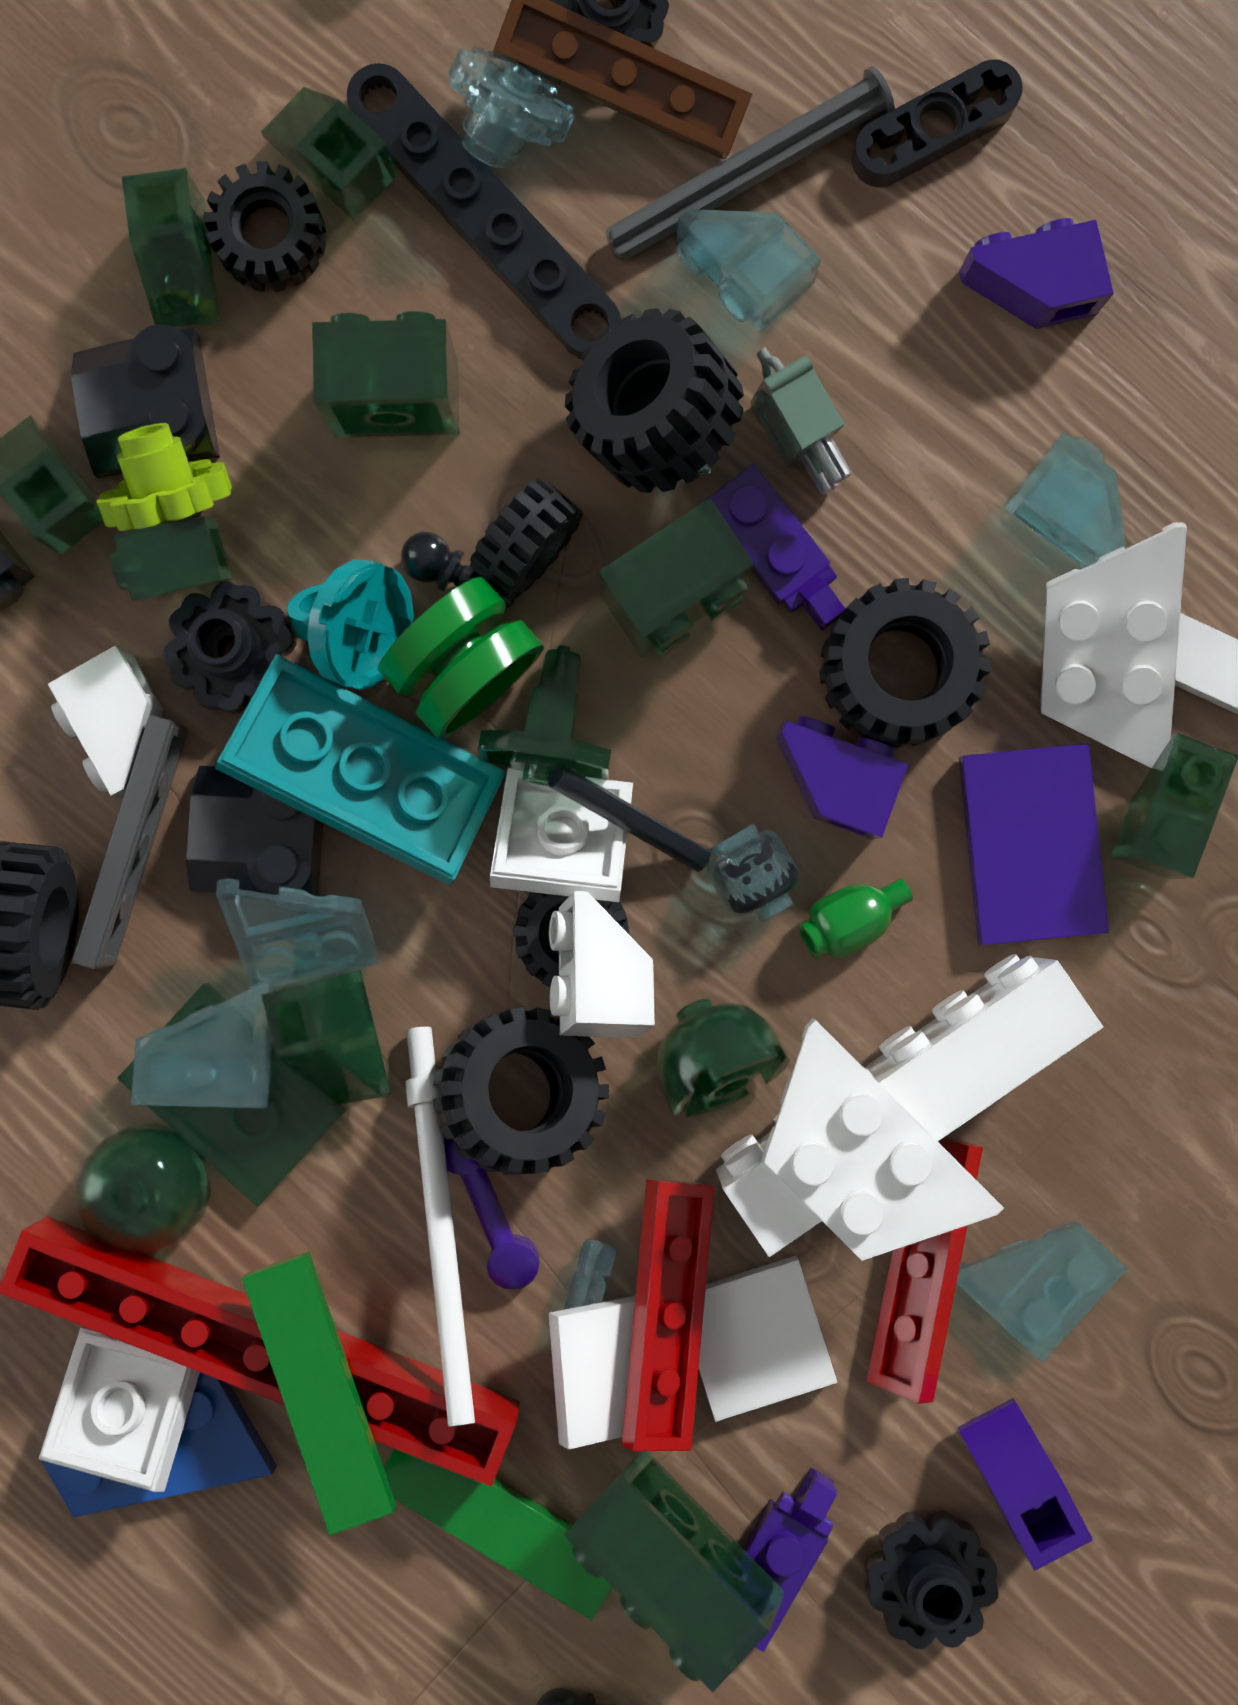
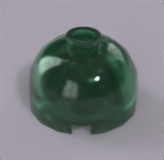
(715, 1055)
(142, 1190)

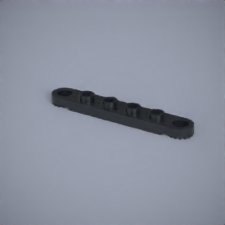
(481, 208)

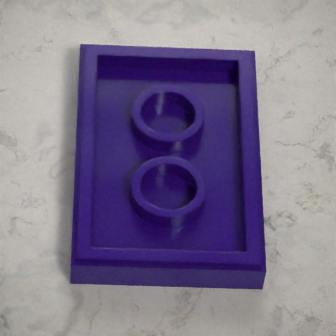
(1033, 844)

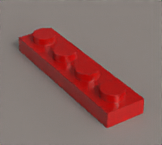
(920, 1304)
(668, 1316)

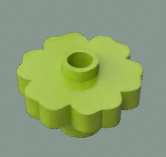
(160, 481)

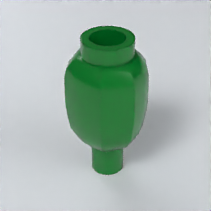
(852, 918)

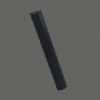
(628, 817)

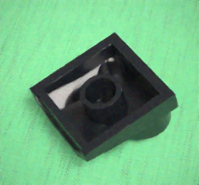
(139, 385)
(249, 838)

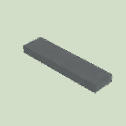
(130, 843)

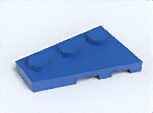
(213, 1451)

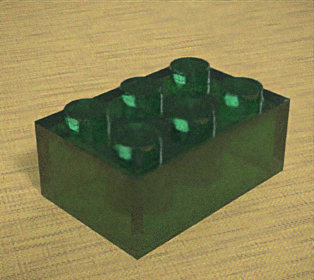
(676, 1571)

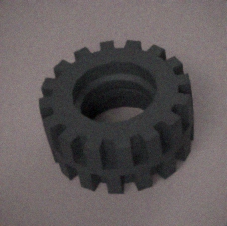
(525, 538)

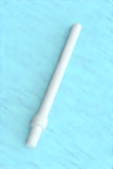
(440, 1227)

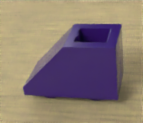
(1042, 275)
(840, 780)
(1024, 1484)

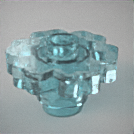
(506, 107)

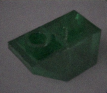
(332, 149)
(171, 247)
(45, 488)
(169, 558)
(1175, 809)
(329, 1036)

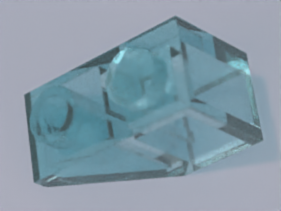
(750, 258)

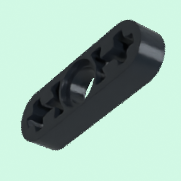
(947, 97)

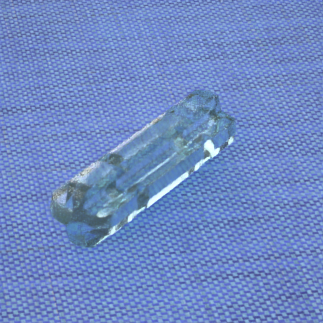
(589, 1284)

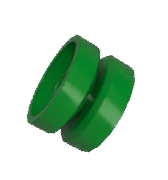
(460, 657)

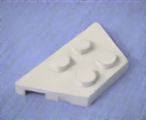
(1116, 645)
(865, 1157)

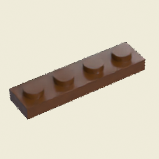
(623, 74)

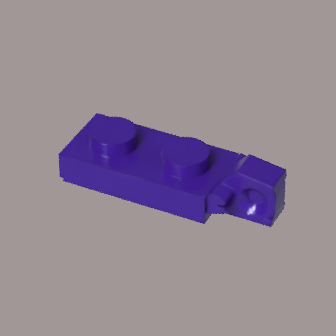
(780, 547)
(792, 1538)

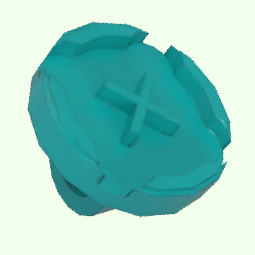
(352, 621)

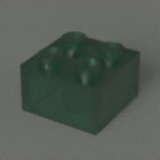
(386, 375)
(677, 579)

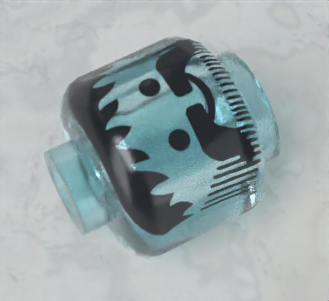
(753, 873)

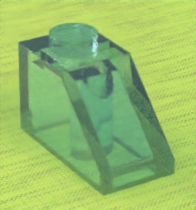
(1072, 501)

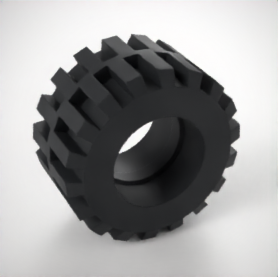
(654, 400)
(946, 632)
(35, 923)
(571, 1082)

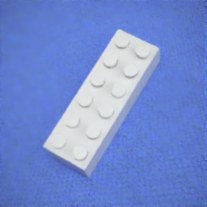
(939, 1074)

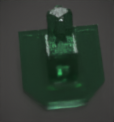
(548, 728)

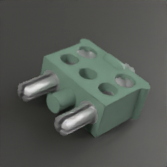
(800, 419)

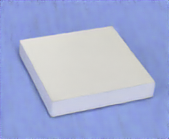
(557, 844)
(761, 1340)
(591, 1370)
(119, 1412)

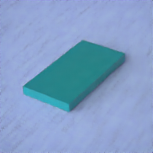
(361, 770)

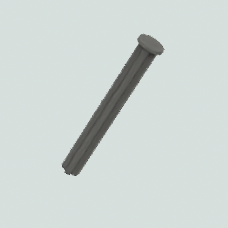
(753, 164)

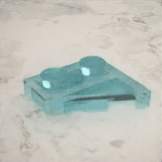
(296, 933)
(208, 1058)
(1043, 1284)

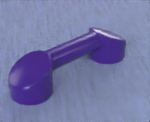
(512, 1257)

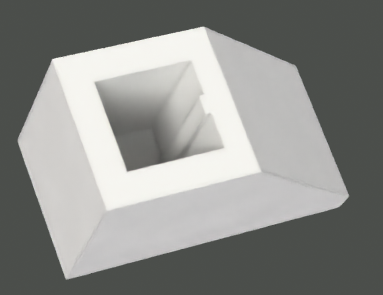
(108, 711)
(602, 976)

